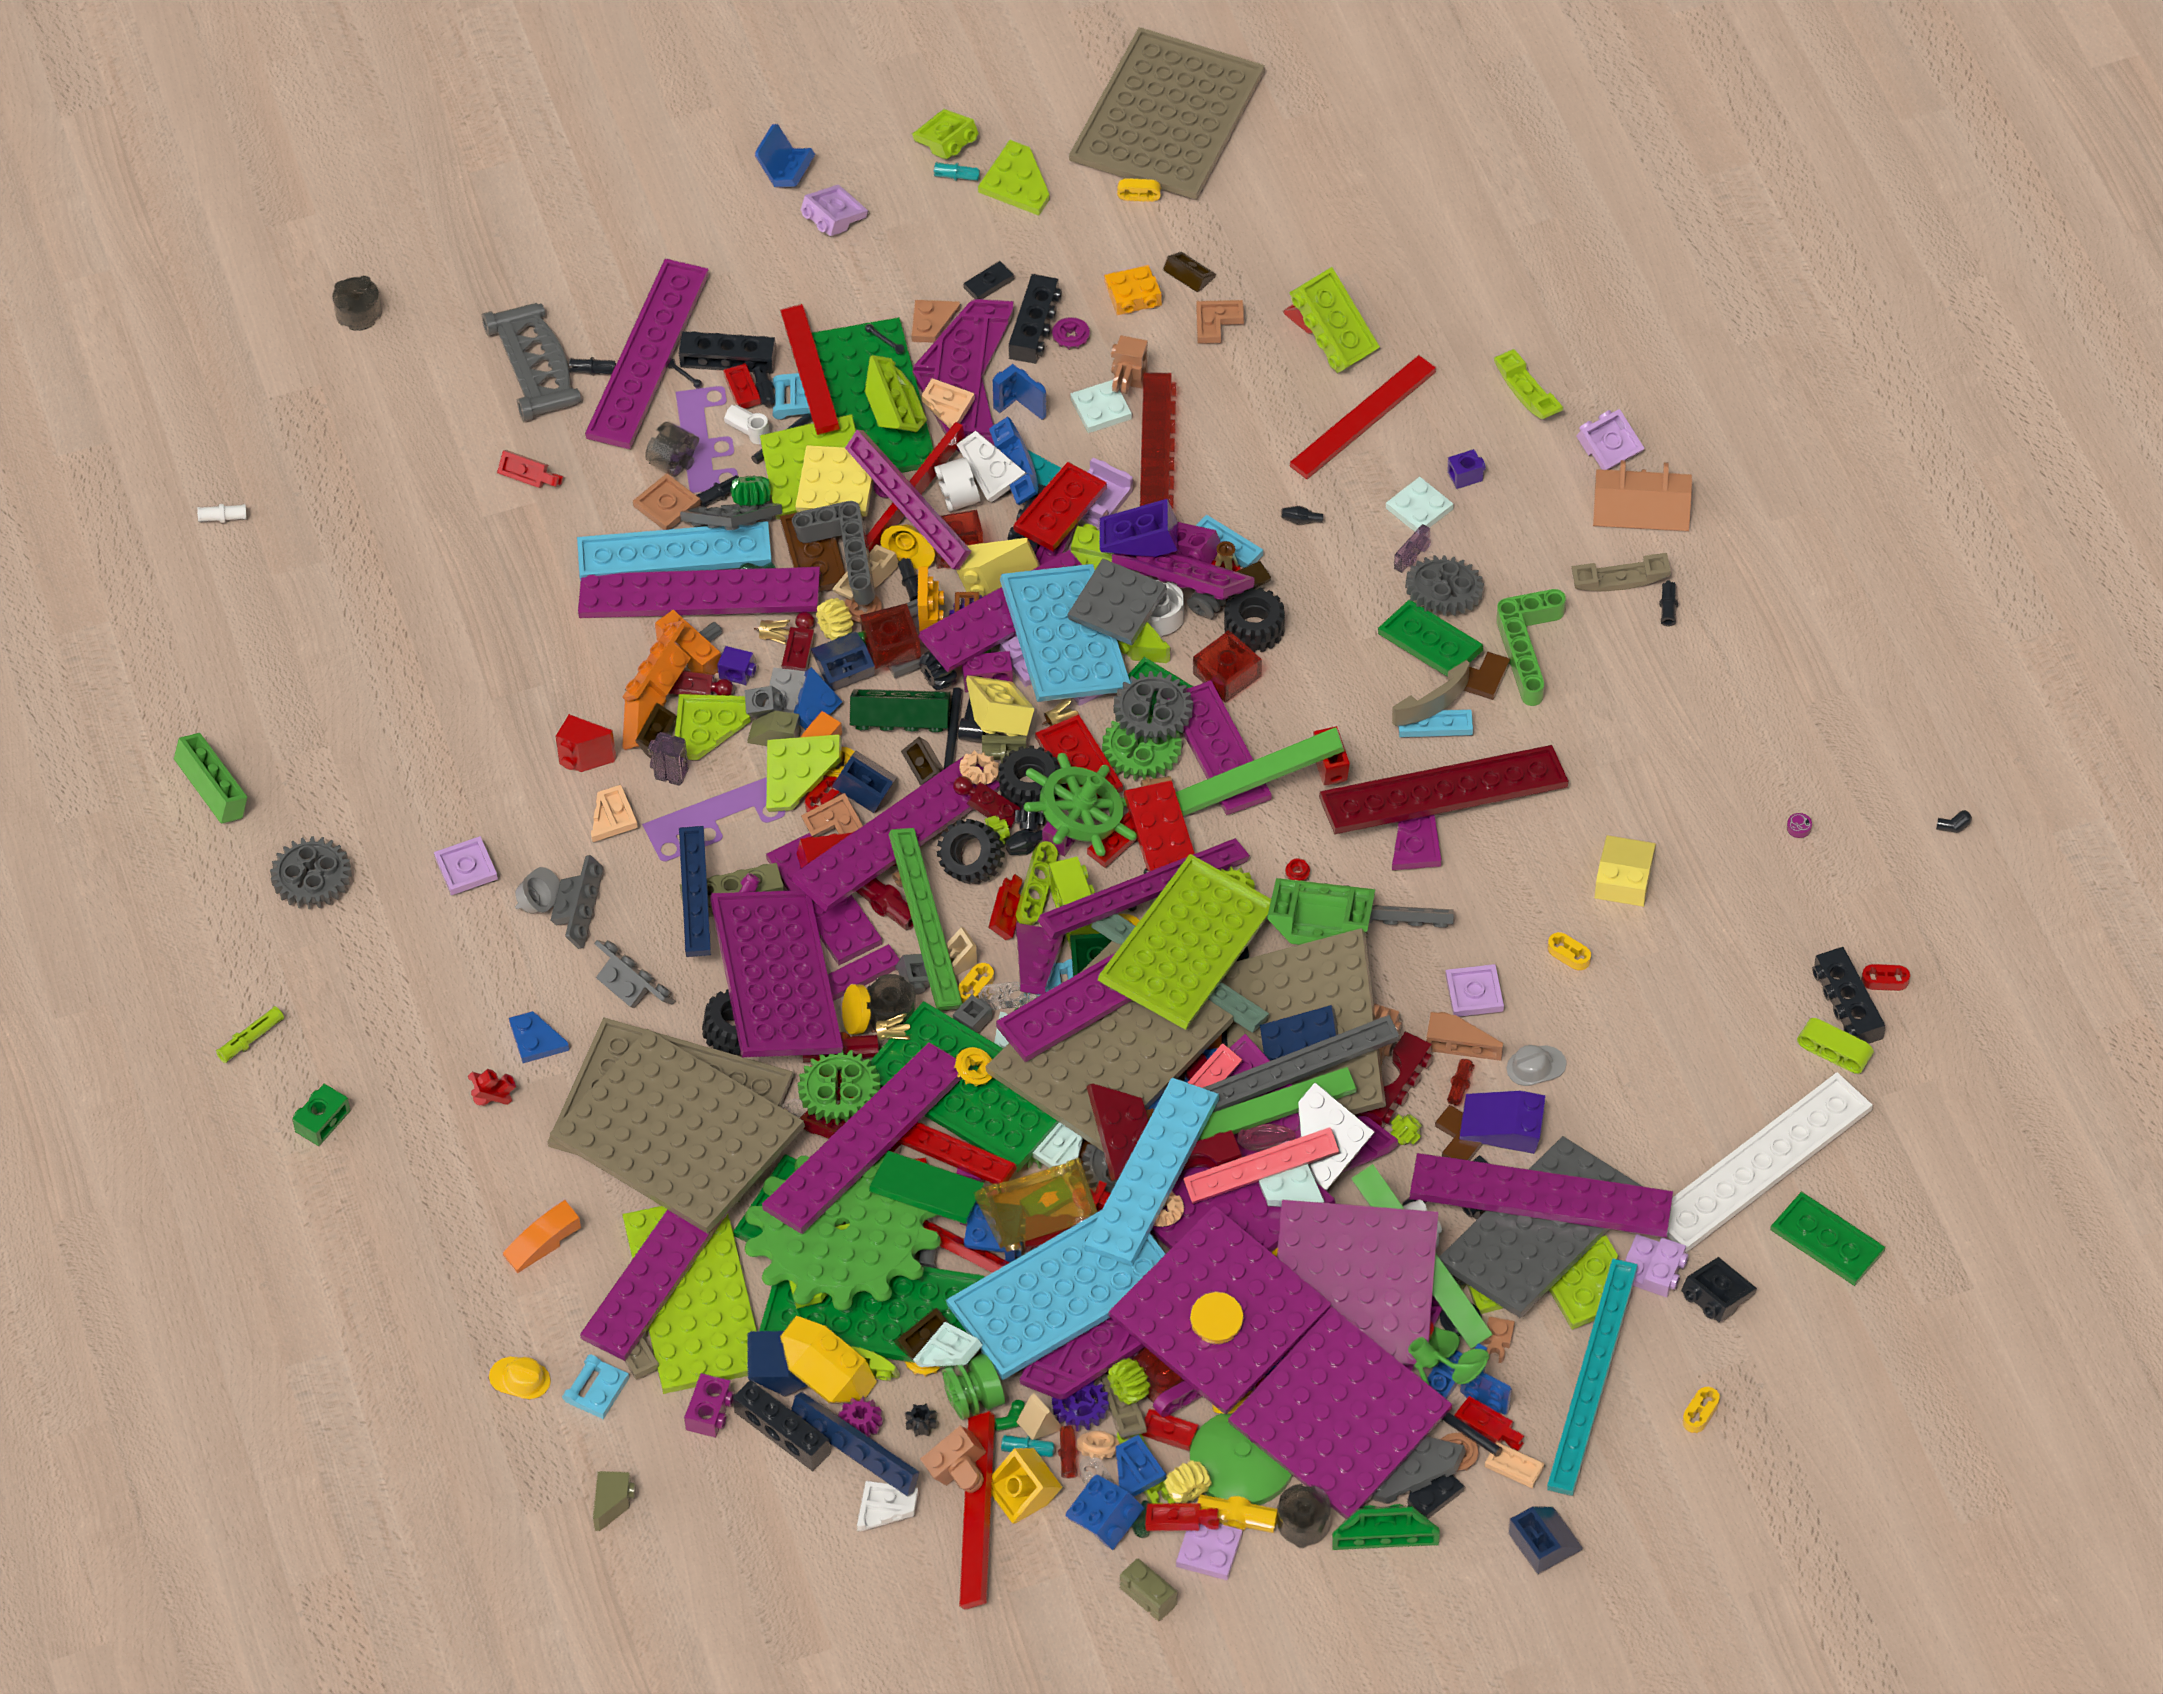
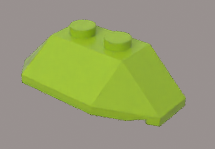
(892, 396)
(1147, 645)

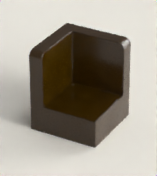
(1257, 571)

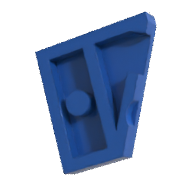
(814, 698)
(535, 1037)
(1137, 1467)

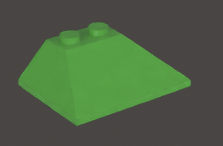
(1318, 910)

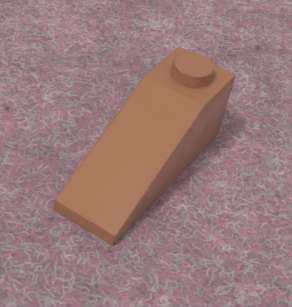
(1458, 1037)

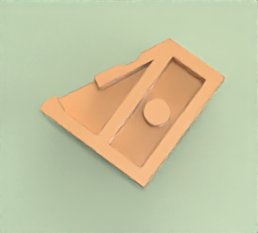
(947, 401)
(612, 814)

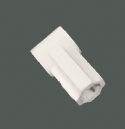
(747, 422)

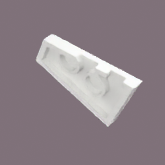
(989, 466)

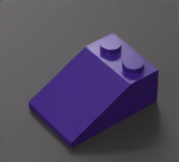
(1140, 530)
(1503, 1119)

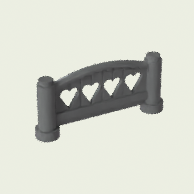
(536, 398)

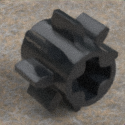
(1028, 820)
(920, 1420)

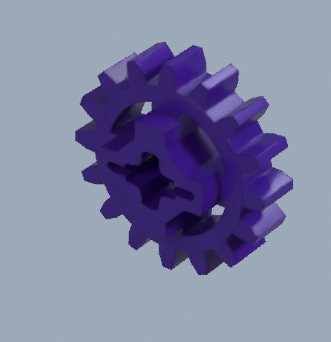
(1082, 1407)

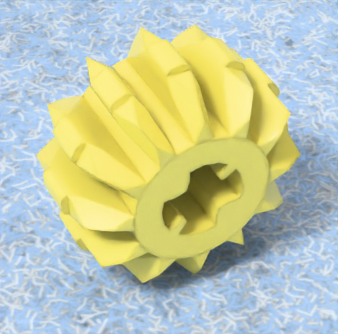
(834, 618)
(1187, 1482)

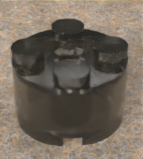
(356, 303)
(672, 449)
(890, 998)
(1303, 1515)

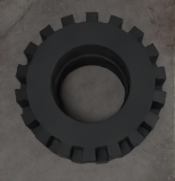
(1260, 605)
(1015, 768)
(954, 842)
(716, 1029)

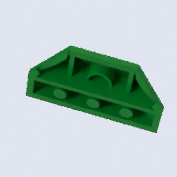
(1385, 1528)

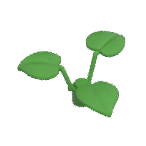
(1442, 1346)

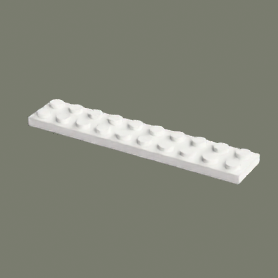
(1764, 1160)

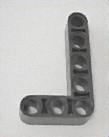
(843, 520)

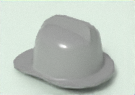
(537, 891)
(1536, 1065)

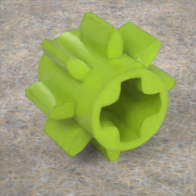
(999, 826)
(1406, 1129)

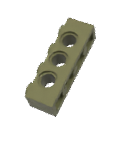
(767, 873)

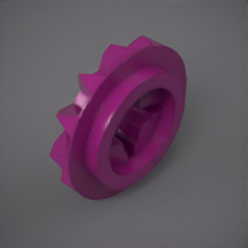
(1070, 325)

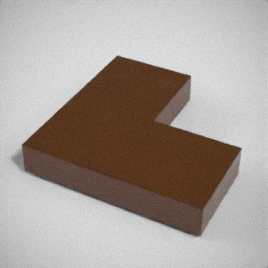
(1488, 678)
(1450, 1123)

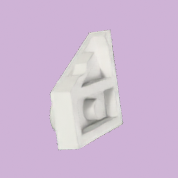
(884, 1505)

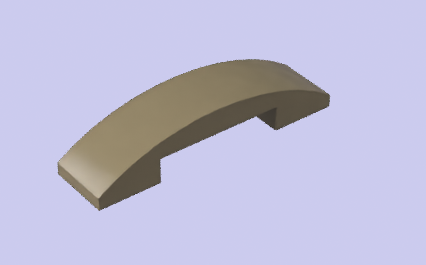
(1621, 576)
(1413, 711)
(1126, 1417)

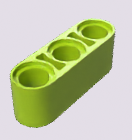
(1835, 1045)

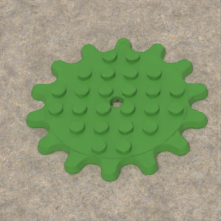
(846, 1261)

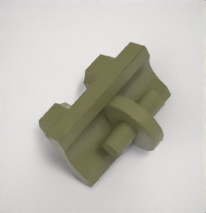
(999, 745)

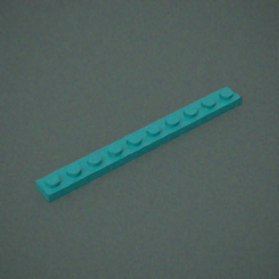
(1592, 1377)

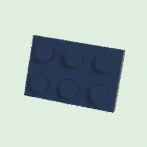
(1298, 1032)

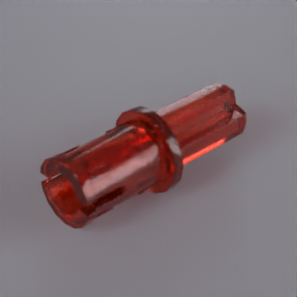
(1460, 1081)
(1068, 1452)

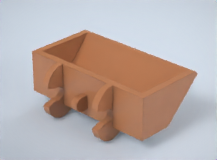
(1642, 499)

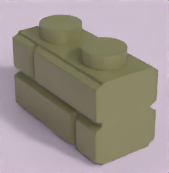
(1148, 1589)

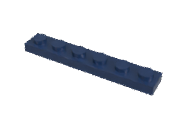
(694, 891)
(857, 1445)

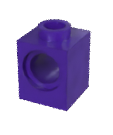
(1466, 469)
(736, 665)

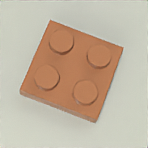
(665, 501)

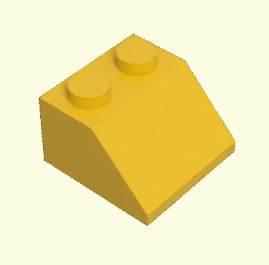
(1023, 1484)

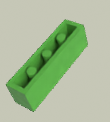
(210, 778)

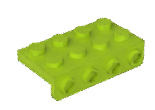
(1334, 320)

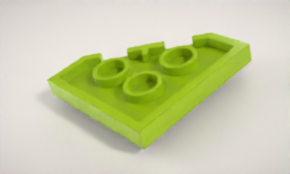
(1016, 179)
(708, 721)
(798, 767)
(1582, 1285)

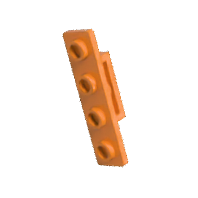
(661, 666)

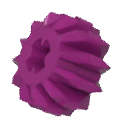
(862, 1416)

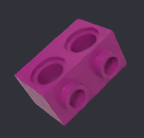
(1197, 542)
(989, 665)
(704, 1404)

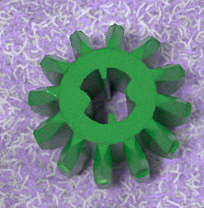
(751, 490)

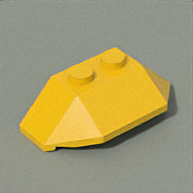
(826, 1362)

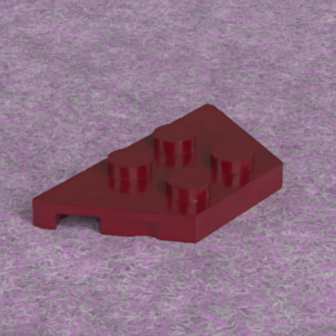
(1119, 1124)

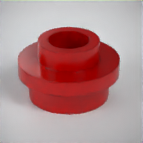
(1297, 865)

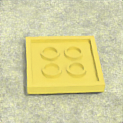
(831, 478)

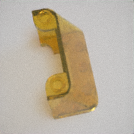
(1036, 1204)

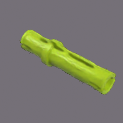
(241, 1040)

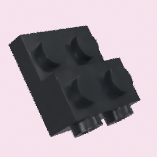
(1717, 1289)

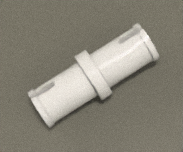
(221, 513)

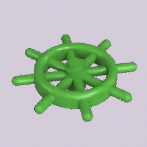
(1080, 803)

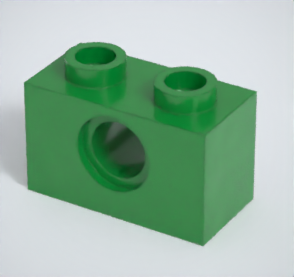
(318, 1127)

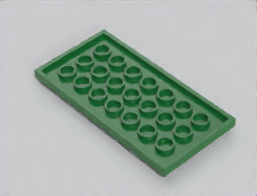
(845, 365)
(982, 1115)
(871, 1322)

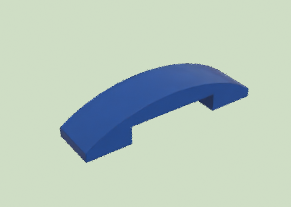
(1011, 444)

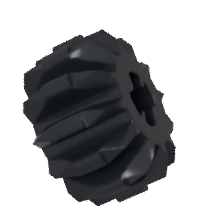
(935, 672)

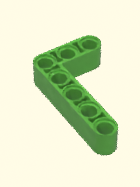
(1512, 618)

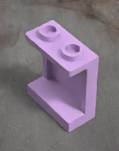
(1118, 490)

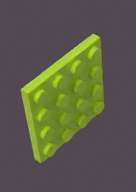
(785, 457)

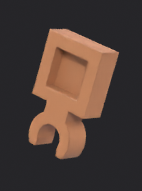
(1502, 1336)

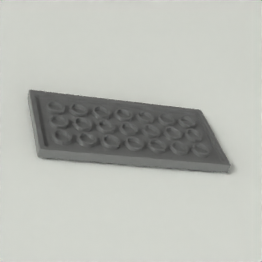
(1523, 1256)

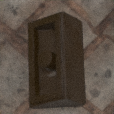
(1188, 271)
(658, 721)
(922, 760)
(920, 1333)

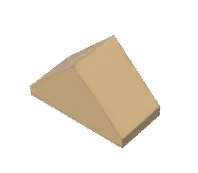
(962, 951)
(1037, 1419)

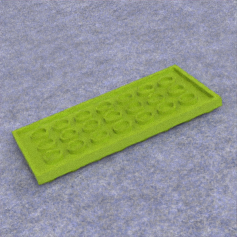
(1186, 941)
(706, 1315)

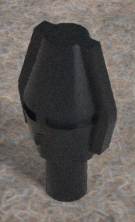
(1300, 515)
(1023, 842)

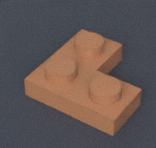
(1213, 315)
(833, 814)

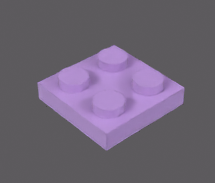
(465, 865)
(1474, 990)
(1210, 1550)

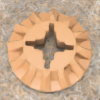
(968, 768)
(1175, 1211)
(1097, 1444)

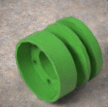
(968, 1388)

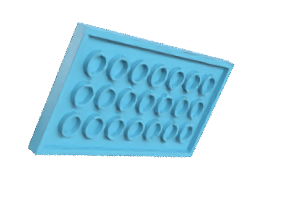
(1046, 1297)

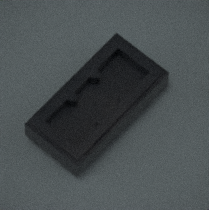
(988, 281)

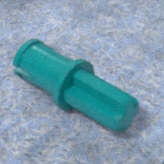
(956, 172)
(1043, 1448)

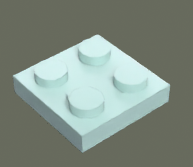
(1100, 406)
(1419, 505)

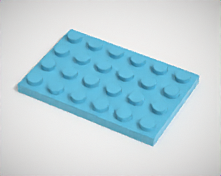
(1059, 653)

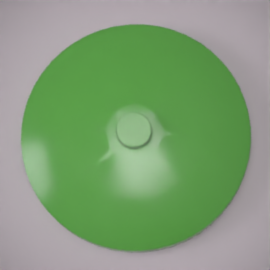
(1236, 1463)

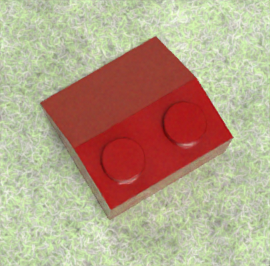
(584, 744)

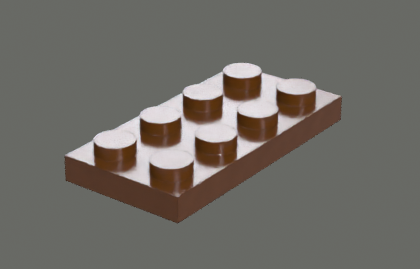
(818, 553)

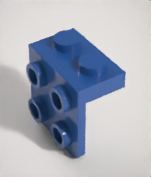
(780, 160)
(1017, 385)
(980, 1236)
(1488, 1390)
(1105, 1510)

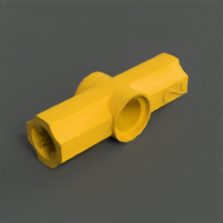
(1240, 1513)

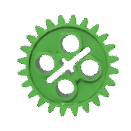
(1129, 758)
(815, 1086)

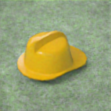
(908, 543)
(520, 1377)

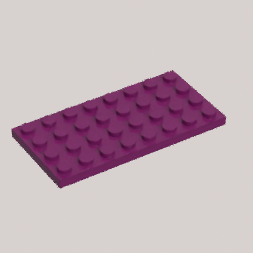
(776, 974)

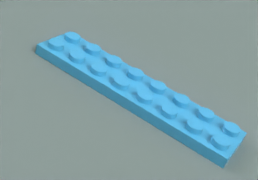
(674, 550)
(1151, 1171)

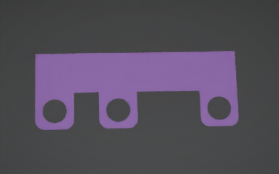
(692, 418)
(705, 814)

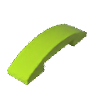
(1525, 386)

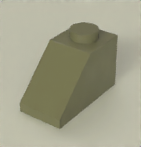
(774, 726)
(611, 1497)

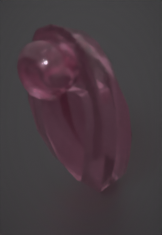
(1264, 1137)

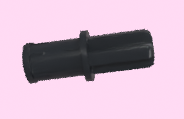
(591, 366)
(764, 386)
(716, 492)
(909, 578)
(1668, 604)

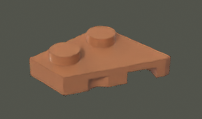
(931, 319)

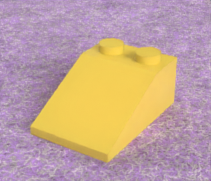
(989, 560)
(999, 706)
(1624, 870)

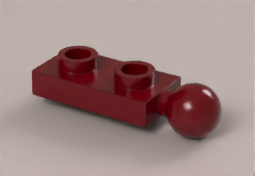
(799, 643)
(701, 684)
(985, 800)

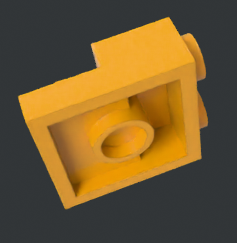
(1133, 290)
(928, 599)

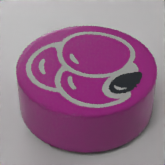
(1799, 825)

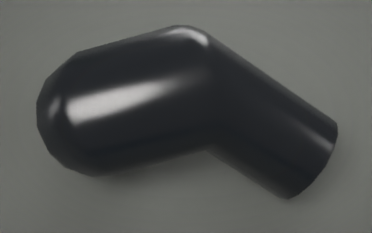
(1956, 824)

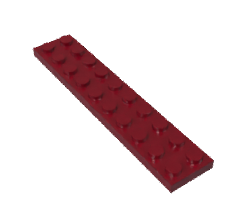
(1443, 789)

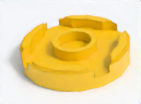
(854, 1009)
(1216, 1317)

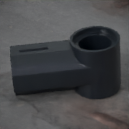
(968, 728)

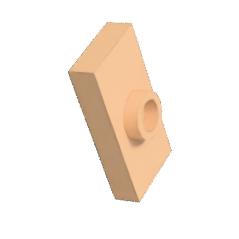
(1515, 1466)

